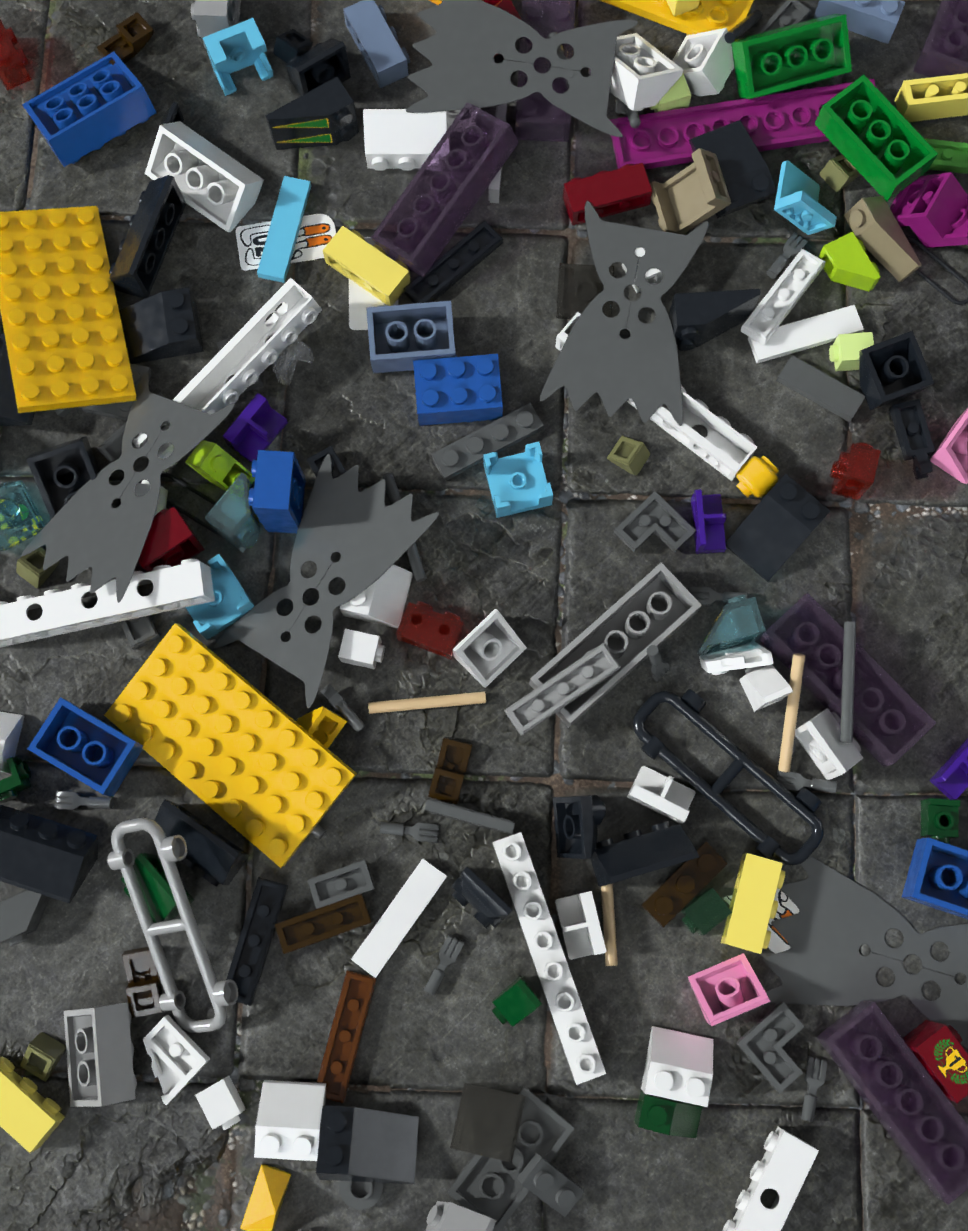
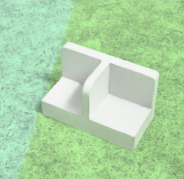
(661, 794)
(580, 925)

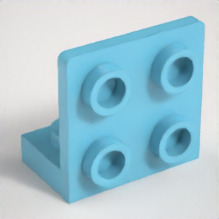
(799, 203)

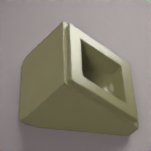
(839, 173)
(629, 455)
(31, 567)
(42, 1056)

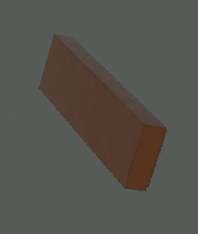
(346, 1034)

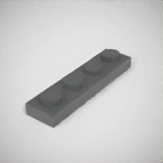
(491, 438)

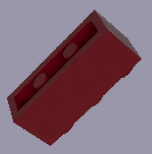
(608, 192)

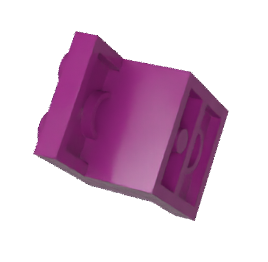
(934, 210)

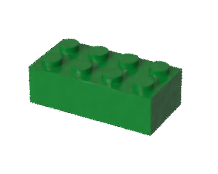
(792, 56)
(875, 138)

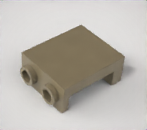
(691, 194)

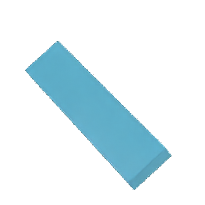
(284, 229)

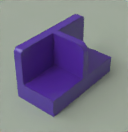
(254, 428)
(708, 523)
(953, 775)

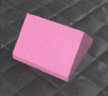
(953, 450)
(727, 990)

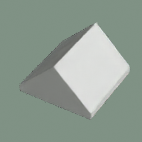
(489, 648)

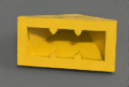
(322, 724)
(266, 1199)

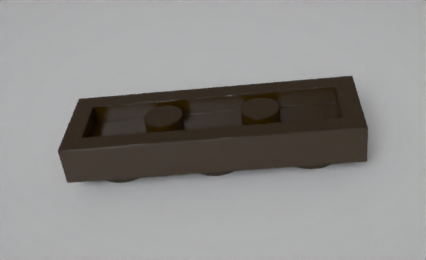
(684, 885)
(323, 923)

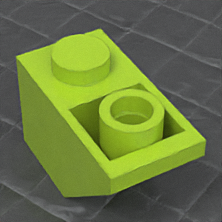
(849, 263)
(216, 465)

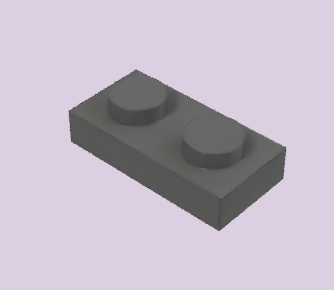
(341, 884)
(550, 1185)

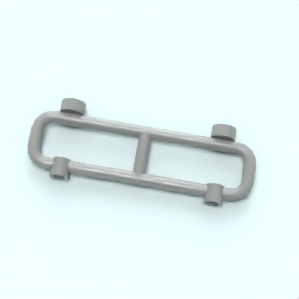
(170, 850)

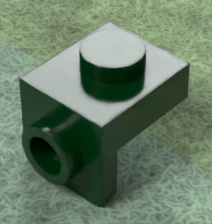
(17, 782)

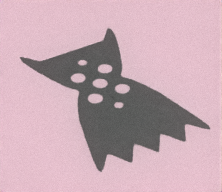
(465, 69)
(646, 362)
(111, 537)
(369, 544)
(826, 958)

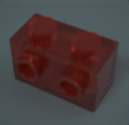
(11, 60)
(855, 470)
(430, 629)

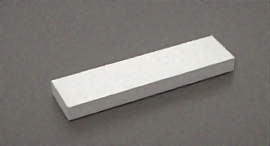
(783, 296)
(807, 333)
(399, 918)

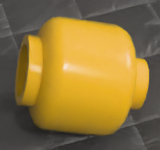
(757, 477)

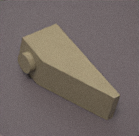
(882, 236)

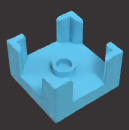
(237, 49)
(518, 481)
(229, 604)

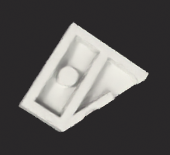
(736, 658)
(173, 1057)

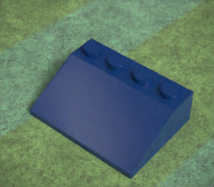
(90, 109)

